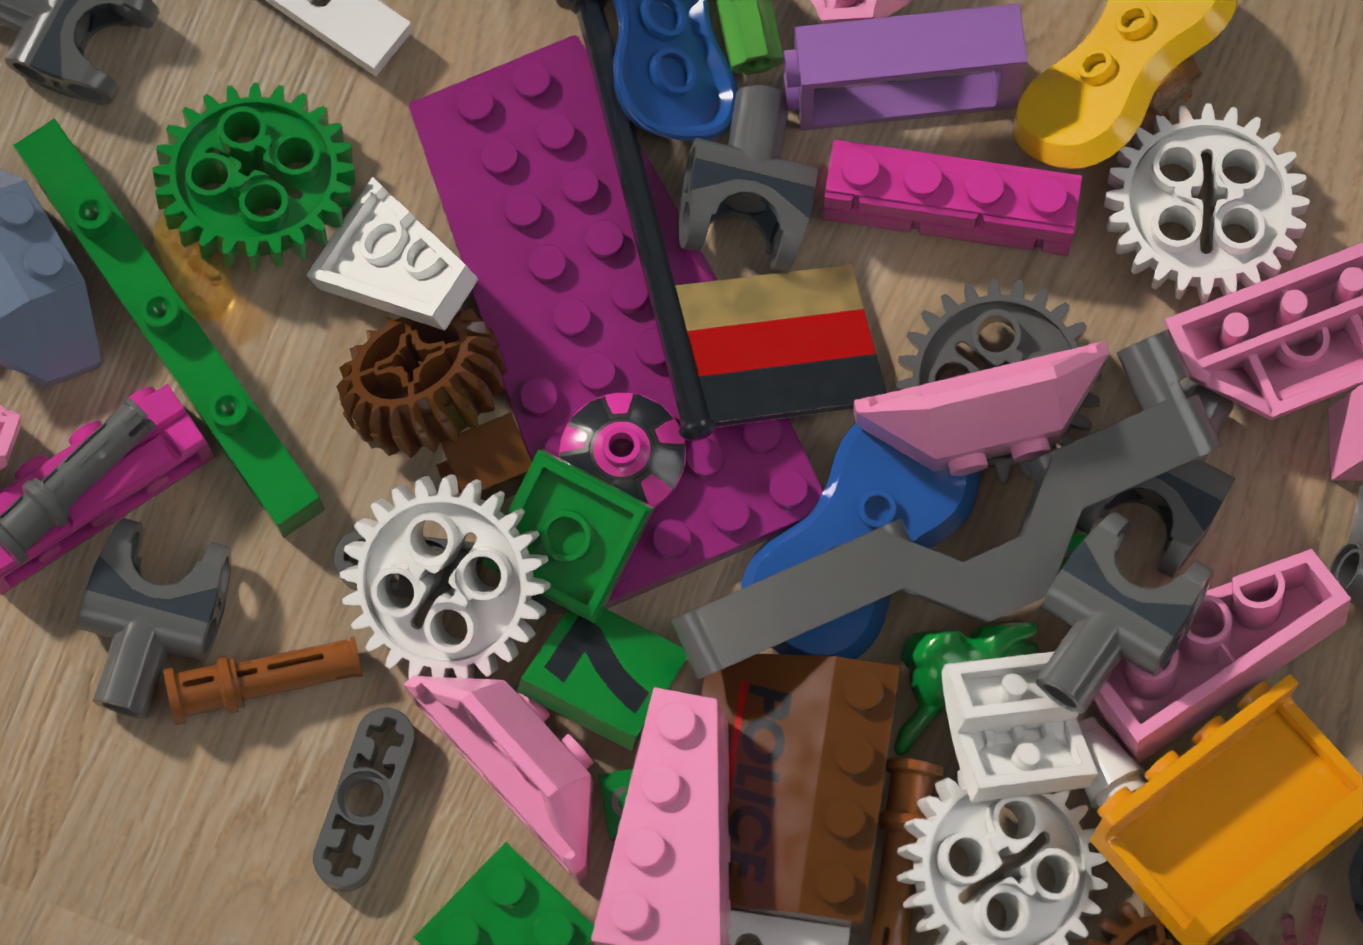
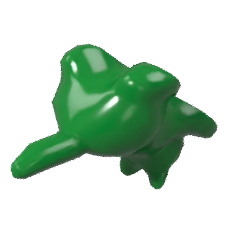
(930, 650)

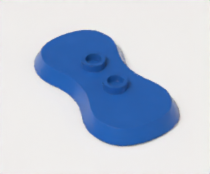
(672, 69)
(865, 491)

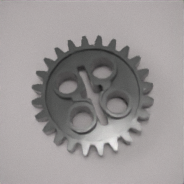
(1036, 335)

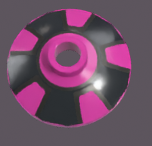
(658, 452)

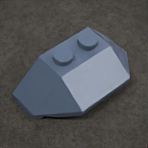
(43, 296)

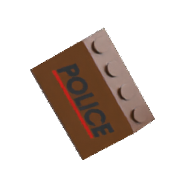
(804, 781)

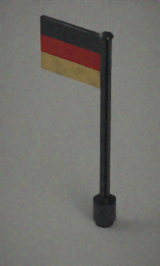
(742, 343)

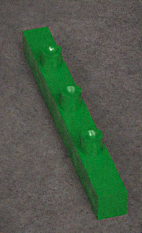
(170, 328)

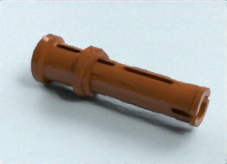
(232, 683)
(908, 783)

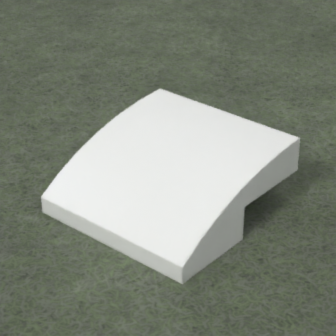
(1010, 732)

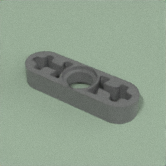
(395, 759)

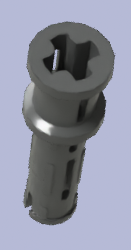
(47, 501)

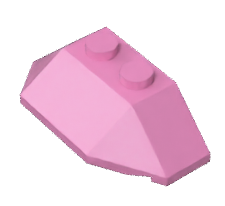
(1280, 338)
(985, 412)
(518, 758)

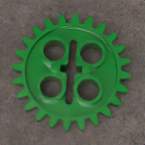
(254, 176)

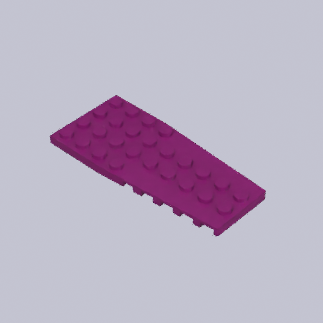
(564, 291)

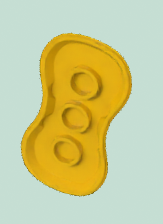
(1102, 89)

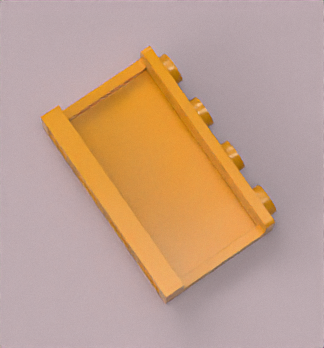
(1232, 816)

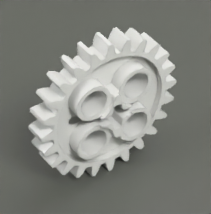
(1261, 206)
(398, 546)
(1031, 912)

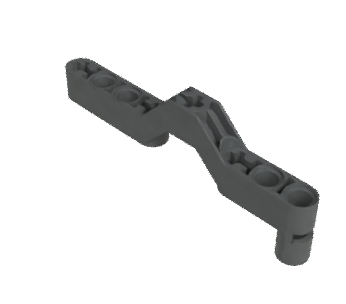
(992, 583)

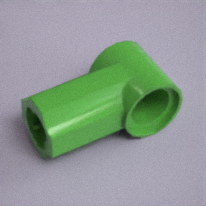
(750, 35)

